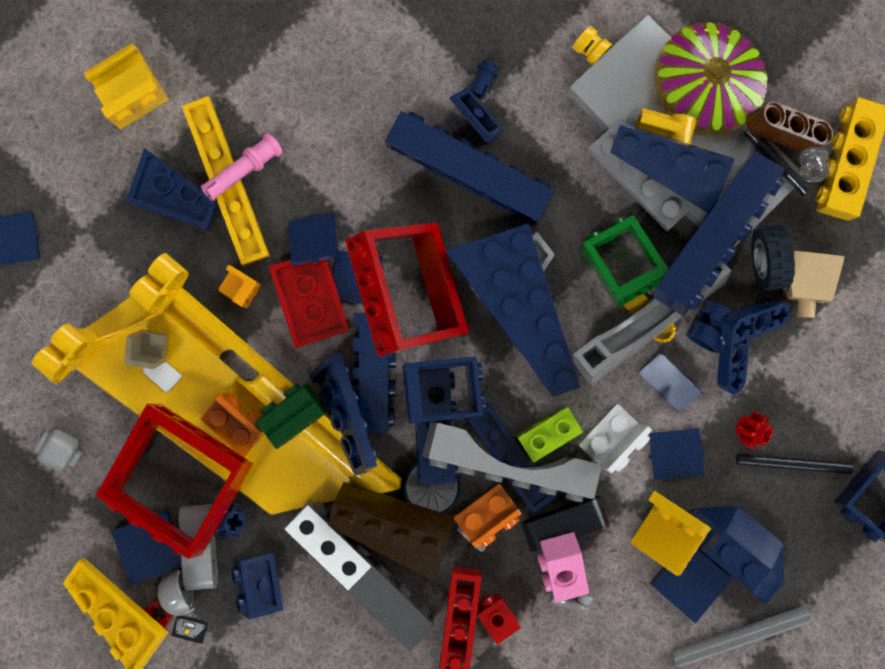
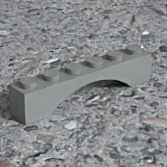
(622, 341)
(455, 446)

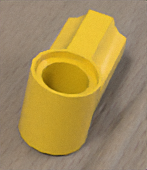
(677, 126)

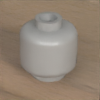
(58, 450)

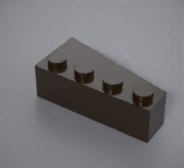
(393, 527)

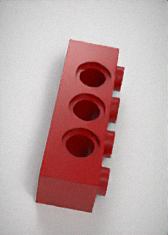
(460, 618)

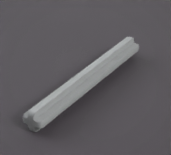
(741, 636)

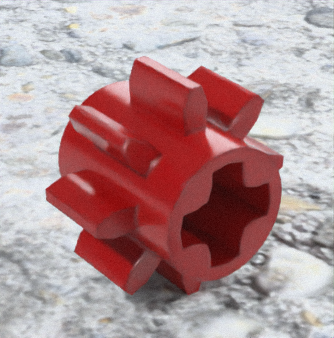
(754, 430)

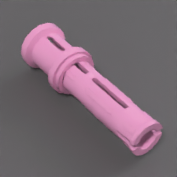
(252, 159)

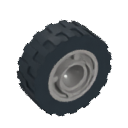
(772, 257)

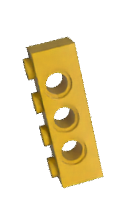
(870, 120)

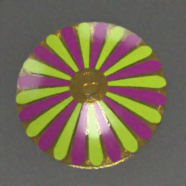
(711, 77)

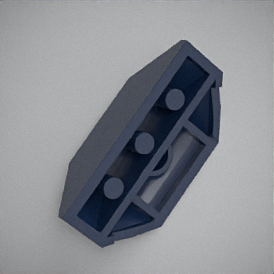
(743, 549)

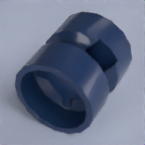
(708, 329)

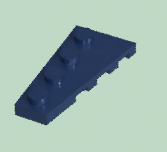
(679, 166)
(345, 416)

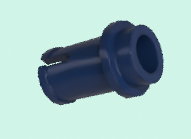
(483, 78)

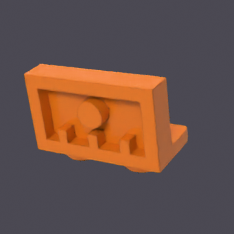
(233, 423)
(488, 516)

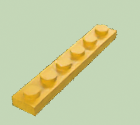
(234, 201)

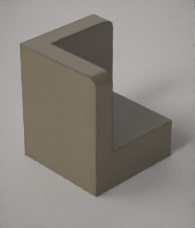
(146, 349)

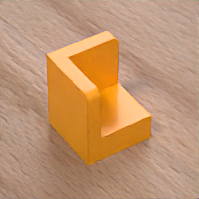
(239, 287)

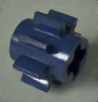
(235, 523)

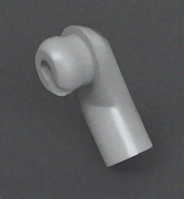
(580, 603)

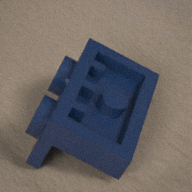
(257, 585)

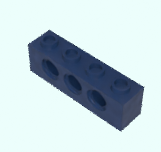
(444, 381)

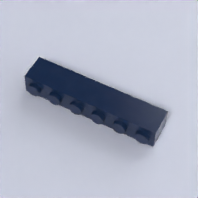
(468, 167)
(718, 234)

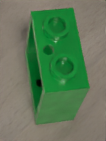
(637, 286)

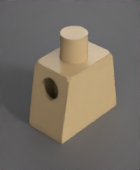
(813, 281)

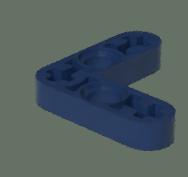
(733, 371)

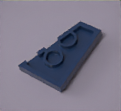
(169, 193)

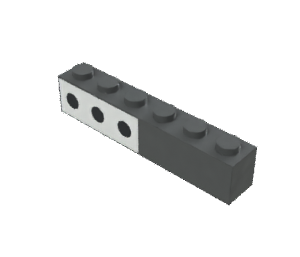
(361, 576)

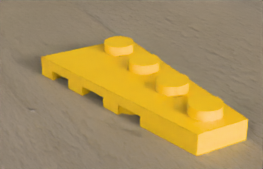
(116, 616)

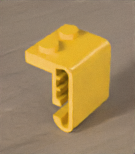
(125, 86)

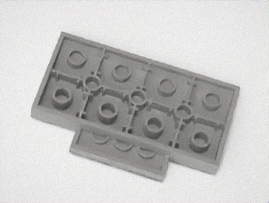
(618, 90)

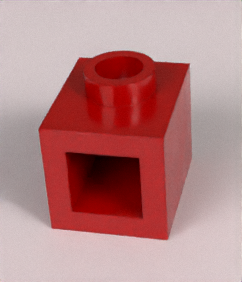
(497, 617)

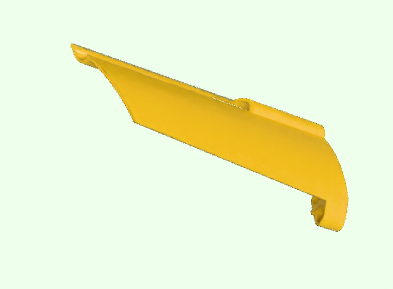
(280, 478)

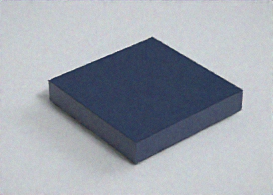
(142, 555)
(694, 588)

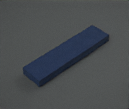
(506, 450)

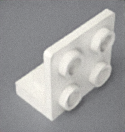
(615, 439)

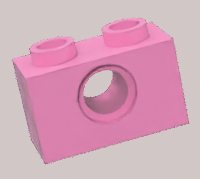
(564, 567)

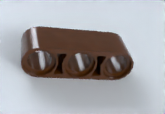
(788, 127)

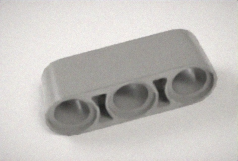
(202, 570)

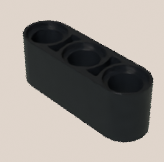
(576, 517)

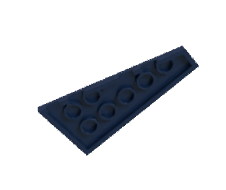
(514, 289)

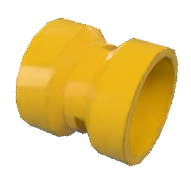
(595, 50)

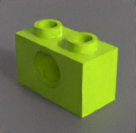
(549, 433)

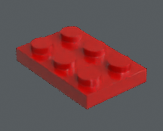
(309, 301)

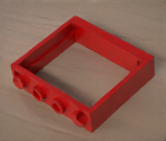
(376, 296)
(140, 515)

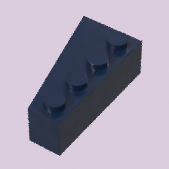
(372, 379)

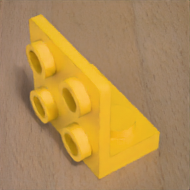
(670, 534)

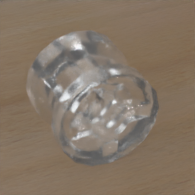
(813, 164)

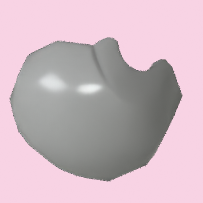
(172, 597)

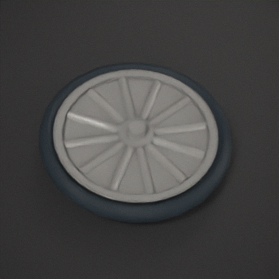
(433, 496)

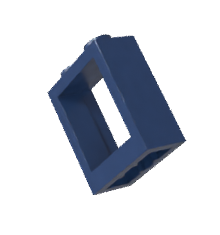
(474, 374)
(855, 489)

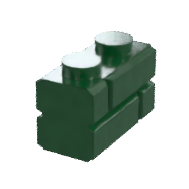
(291, 416)

